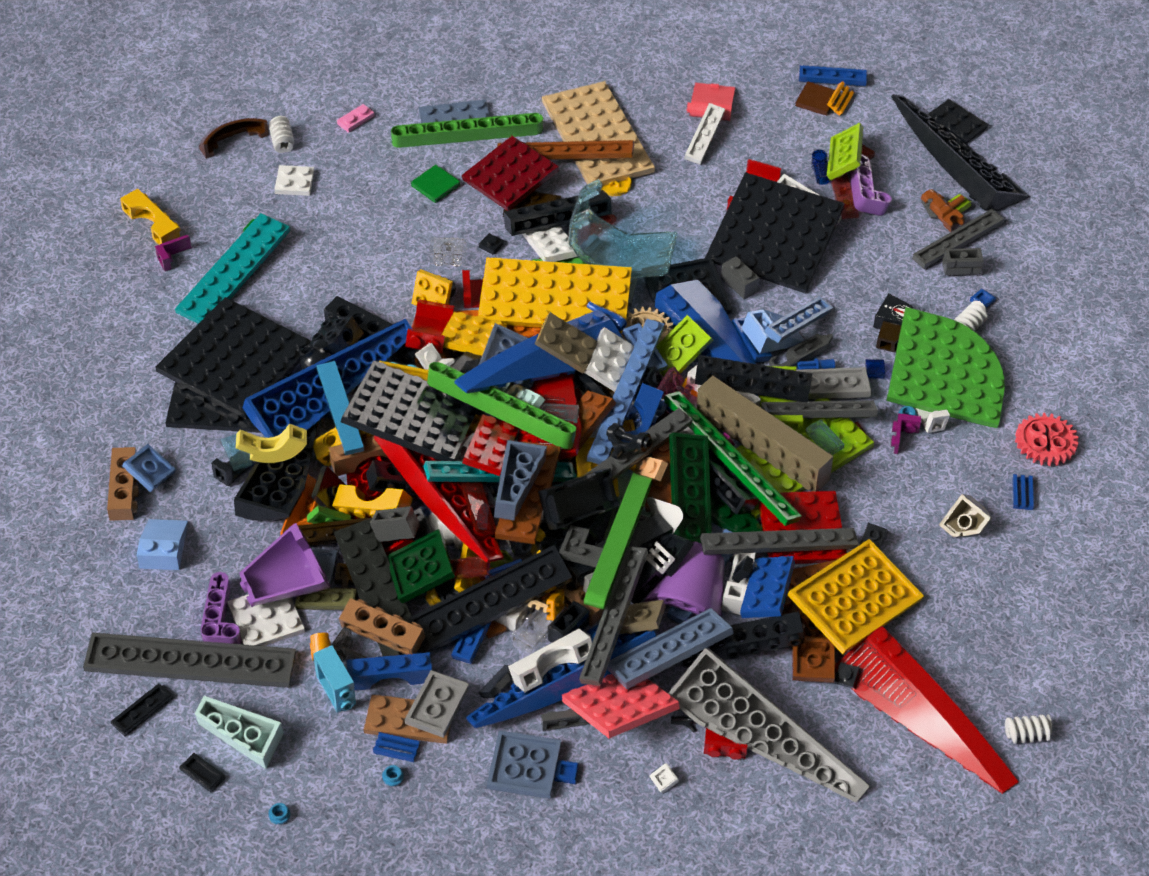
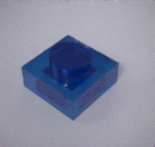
(875, 368)

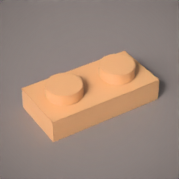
(651, 468)

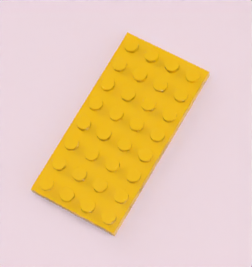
(529, 290)

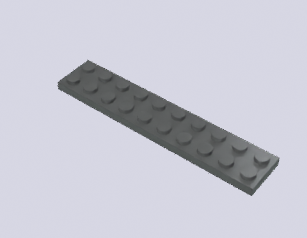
(190, 660)

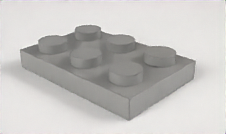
(437, 703)

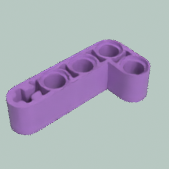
(864, 195)
(216, 627)

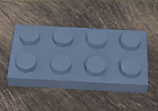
(454, 111)

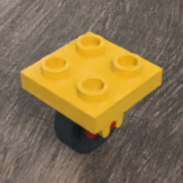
(432, 288)

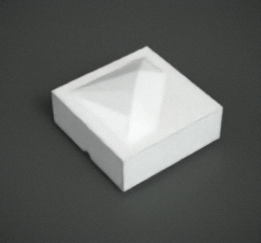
(664, 778)

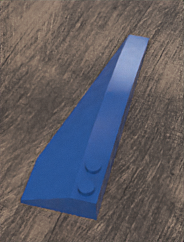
(705, 310)
(528, 360)
(301, 397)
(555, 683)

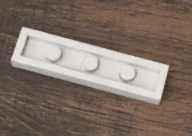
(704, 133)

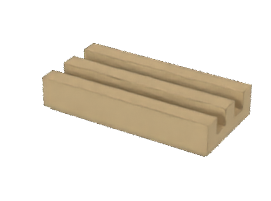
(539, 604)

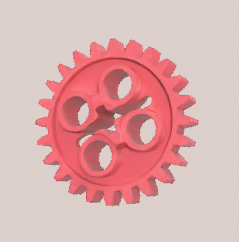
(1033, 441)

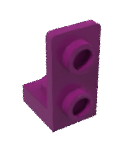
(169, 248)
(905, 423)

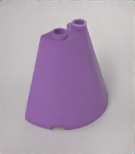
(283, 570)
(695, 583)

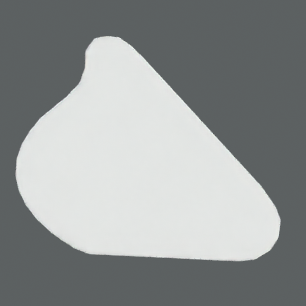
(668, 511)

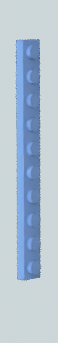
(627, 388)

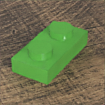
(321, 514)

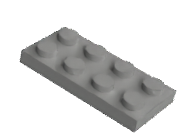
(839, 383)

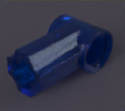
(819, 165)

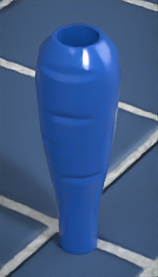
(617, 319)

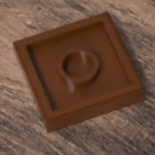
(815, 98)

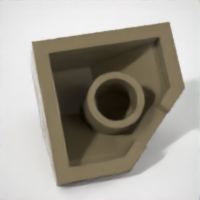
(965, 517)

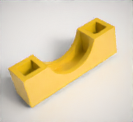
(140, 206)
(353, 501)

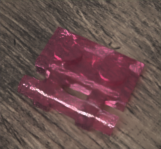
(673, 383)

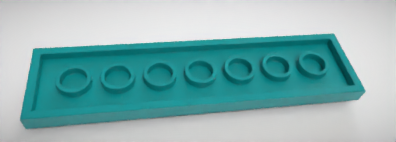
(233, 267)

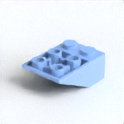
(754, 328)

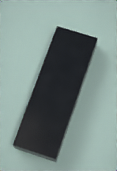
(141, 709)

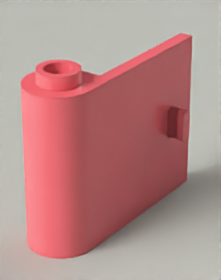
(714, 94)

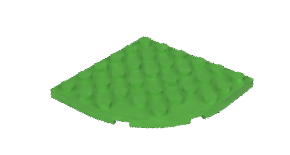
(946, 368)

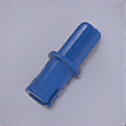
(816, 364)

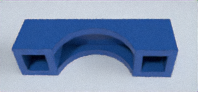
(646, 404)
(409, 667)

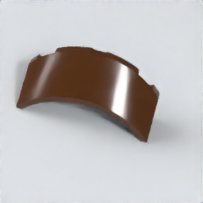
(226, 130)

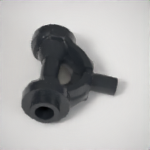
(638, 442)

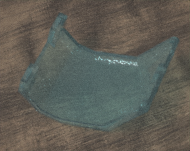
(607, 245)

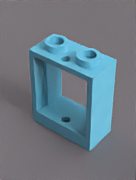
(334, 679)

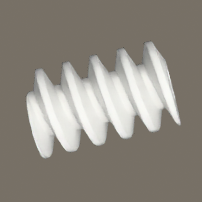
(281, 134)
(973, 315)
(1028, 728)

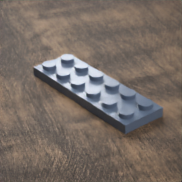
(669, 648)

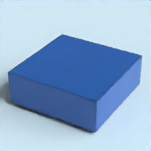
(984, 297)
(566, 772)

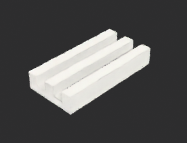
(654, 553)

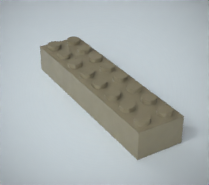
(764, 434)

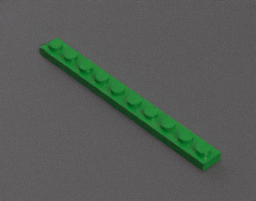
(735, 461)

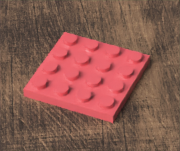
(617, 709)

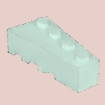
(243, 730)

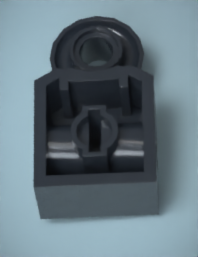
(330, 339)

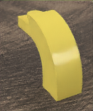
(273, 449)

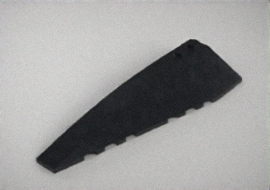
(963, 165)
(275, 487)

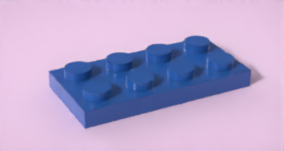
(767, 587)

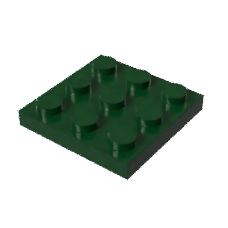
(420, 566)

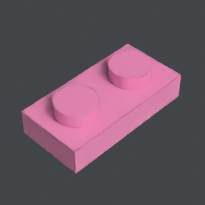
(355, 118)

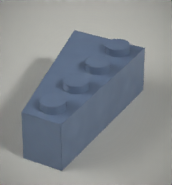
(518, 474)

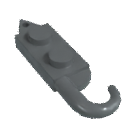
(805, 350)

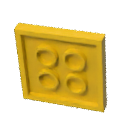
(468, 333)

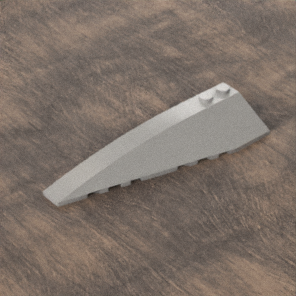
(735, 709)

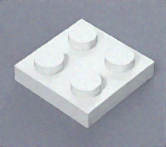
(294, 180)

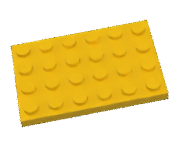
(855, 596)

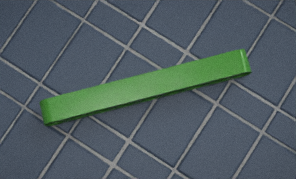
(466, 130)
(505, 407)
(617, 541)

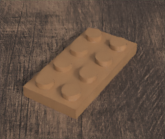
(388, 716)

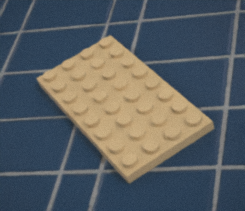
(594, 115)

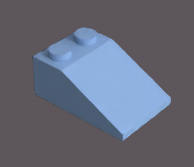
(162, 544)

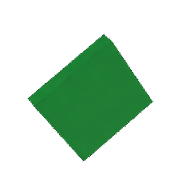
(435, 183)

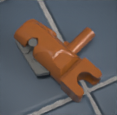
(944, 211)

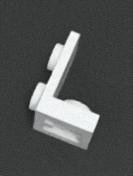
(429, 355)
(934, 420)

